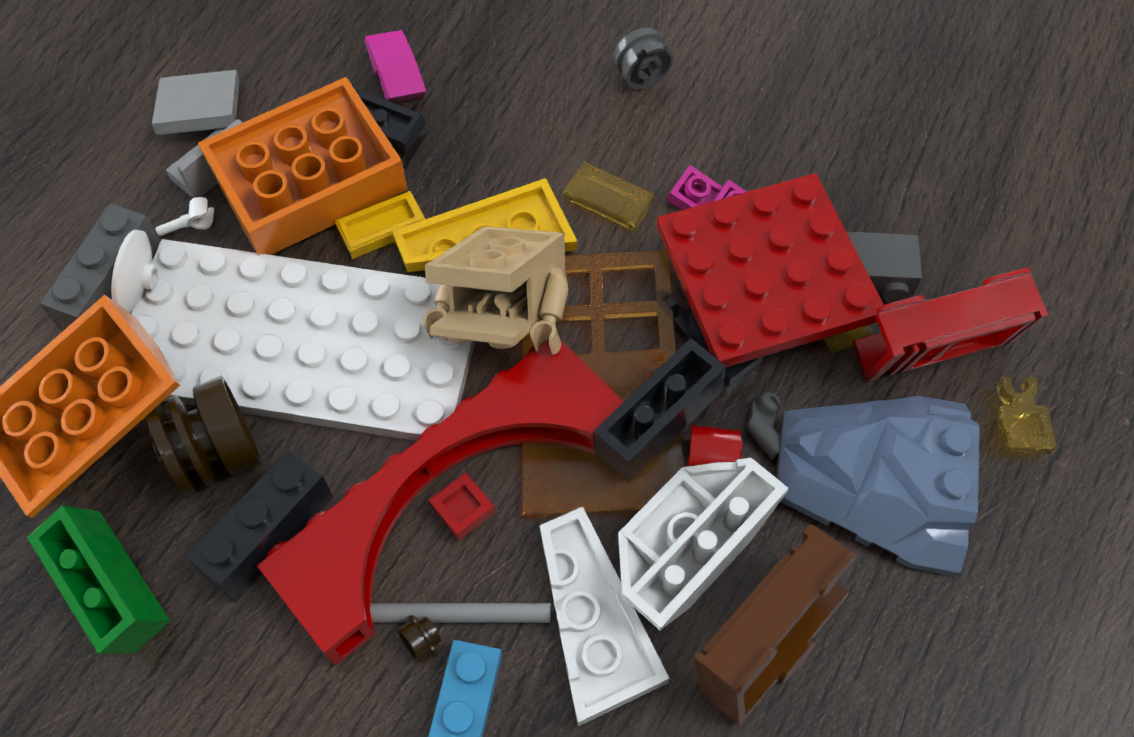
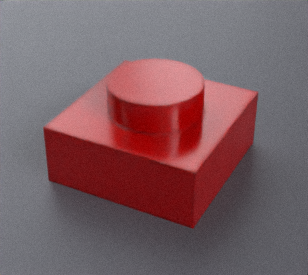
(462, 506)

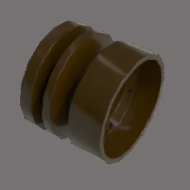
(202, 436)

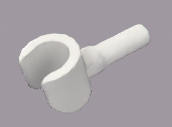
(198, 217)

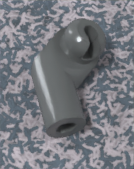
(762, 421)

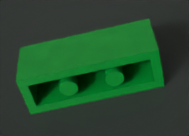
(98, 580)

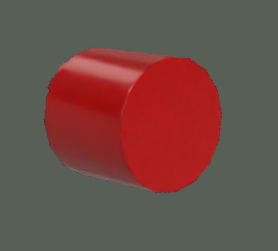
(713, 445)

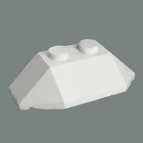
(692, 534)

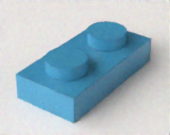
(466, 691)

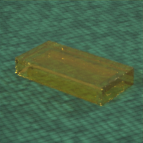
(609, 196)

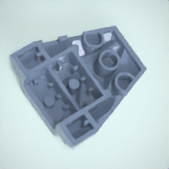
(888, 473)

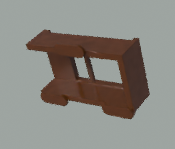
(774, 626)

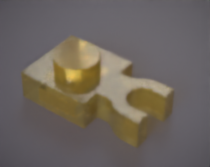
(1022, 424)

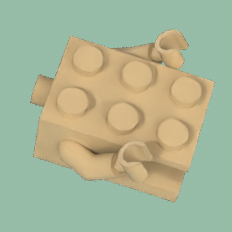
(499, 288)

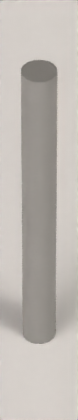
(462, 612)

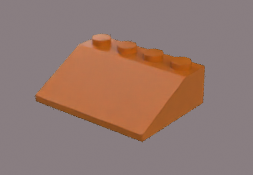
(304, 166)
(77, 402)

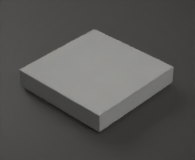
(196, 102)

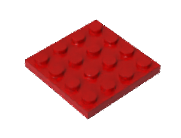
(768, 270)

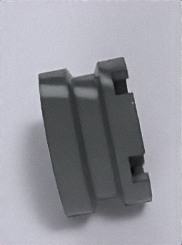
(643, 58)

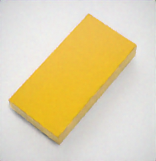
(374, 225)

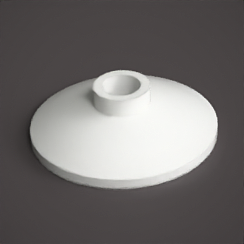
(133, 271)

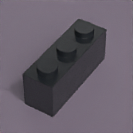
(659, 410)
(264, 517)

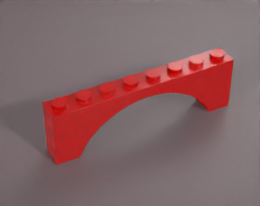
(332, 563)

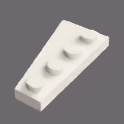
(599, 630)

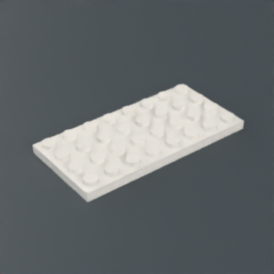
(304, 339)

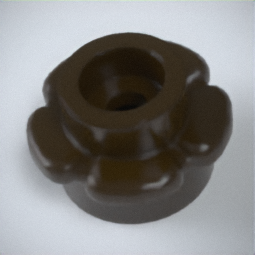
(419, 638)

